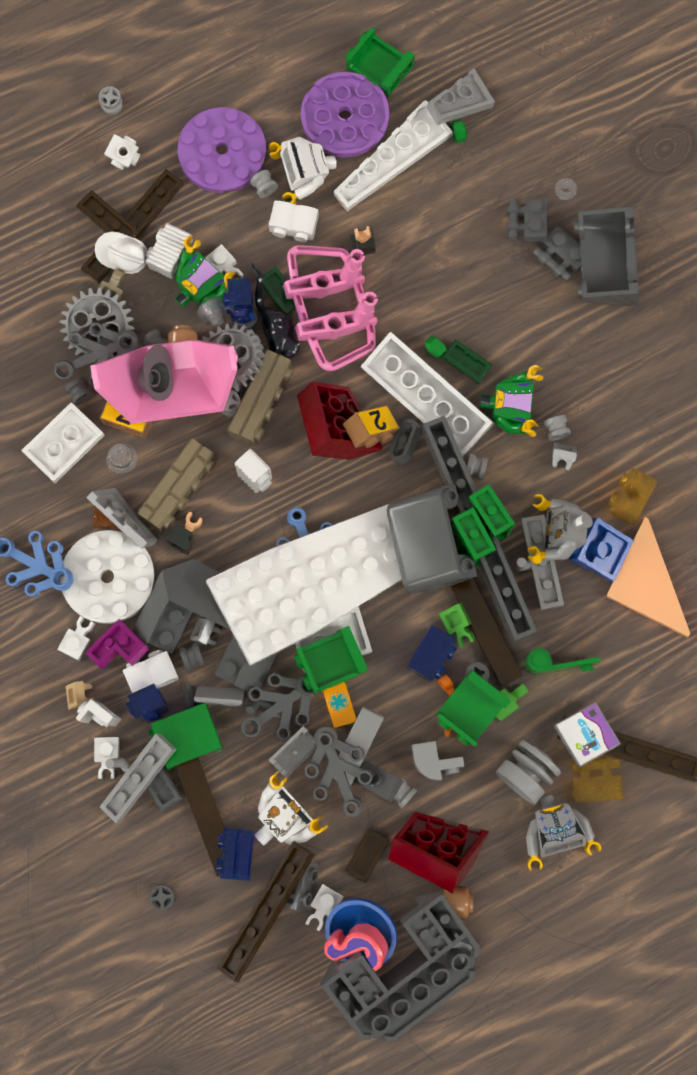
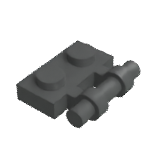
(535, 220)
(562, 247)

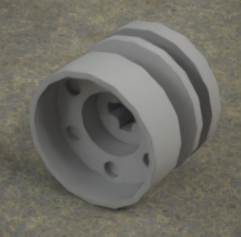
(528, 772)

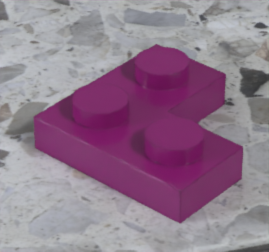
(116, 641)

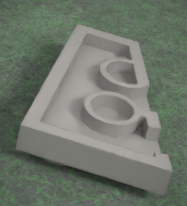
(460, 100)
(123, 516)

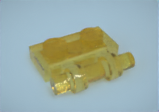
(597, 788)

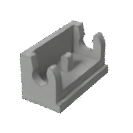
(294, 752)

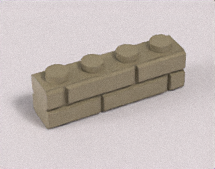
(259, 398)
(176, 485)

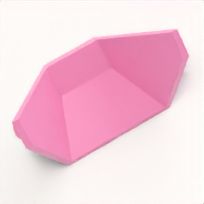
(201, 381)

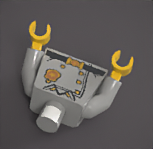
(564, 530)

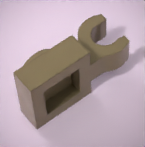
(113, 285)

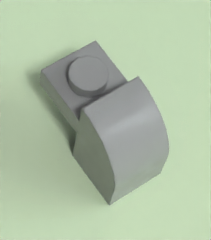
(428, 764)

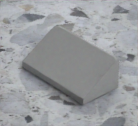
(219, 696)

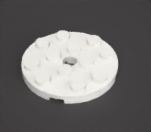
(125, 593)

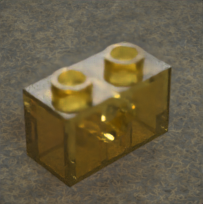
(641, 486)

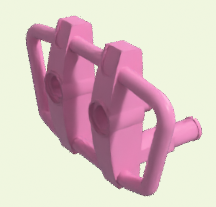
(335, 282)

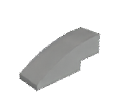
(362, 735)

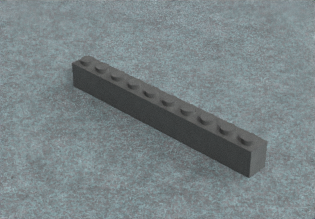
(493, 566)

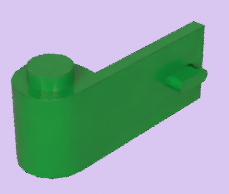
(540, 662)

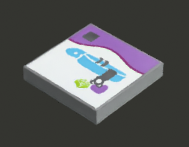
(587, 735)

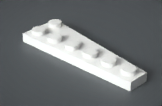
(401, 150)

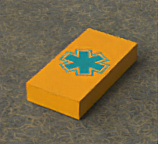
(339, 706)

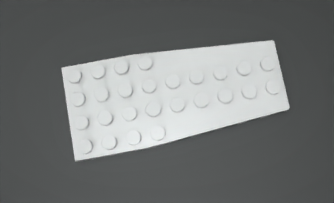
(306, 583)

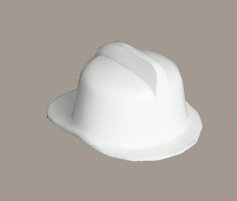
(121, 252)

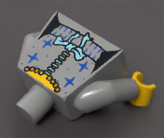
(557, 830)

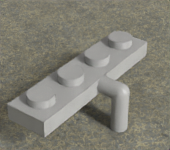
(544, 573)
(136, 776)

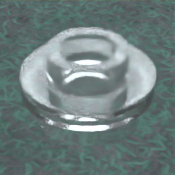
(565, 183)

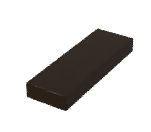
(105, 216)

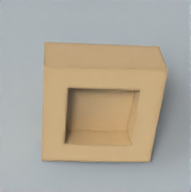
(76, 694)

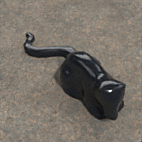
(275, 323)

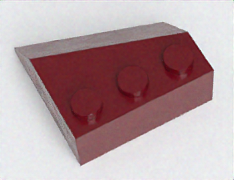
(323, 413)
(436, 849)

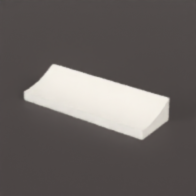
(425, 391)

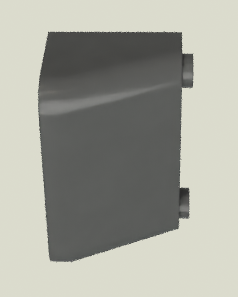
(608, 256)
(426, 541)

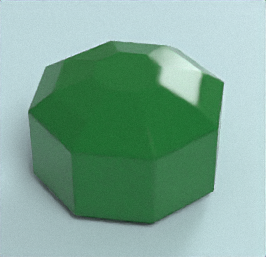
(459, 131)
(435, 347)

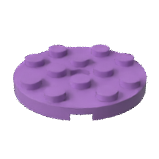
(345, 93)
(221, 128)

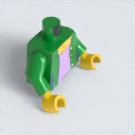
(198, 277)
(513, 402)

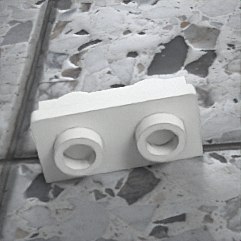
(98, 712)

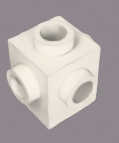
(118, 144)

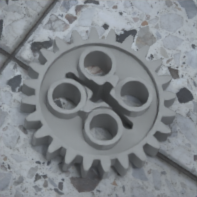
(88, 305)
(244, 343)

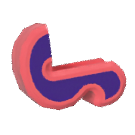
(359, 938)

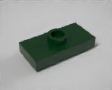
(273, 286)
(467, 361)

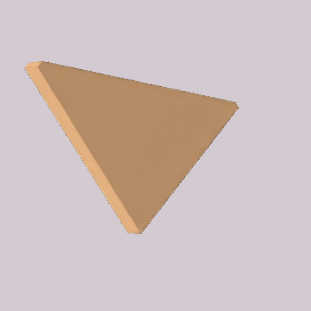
(646, 585)

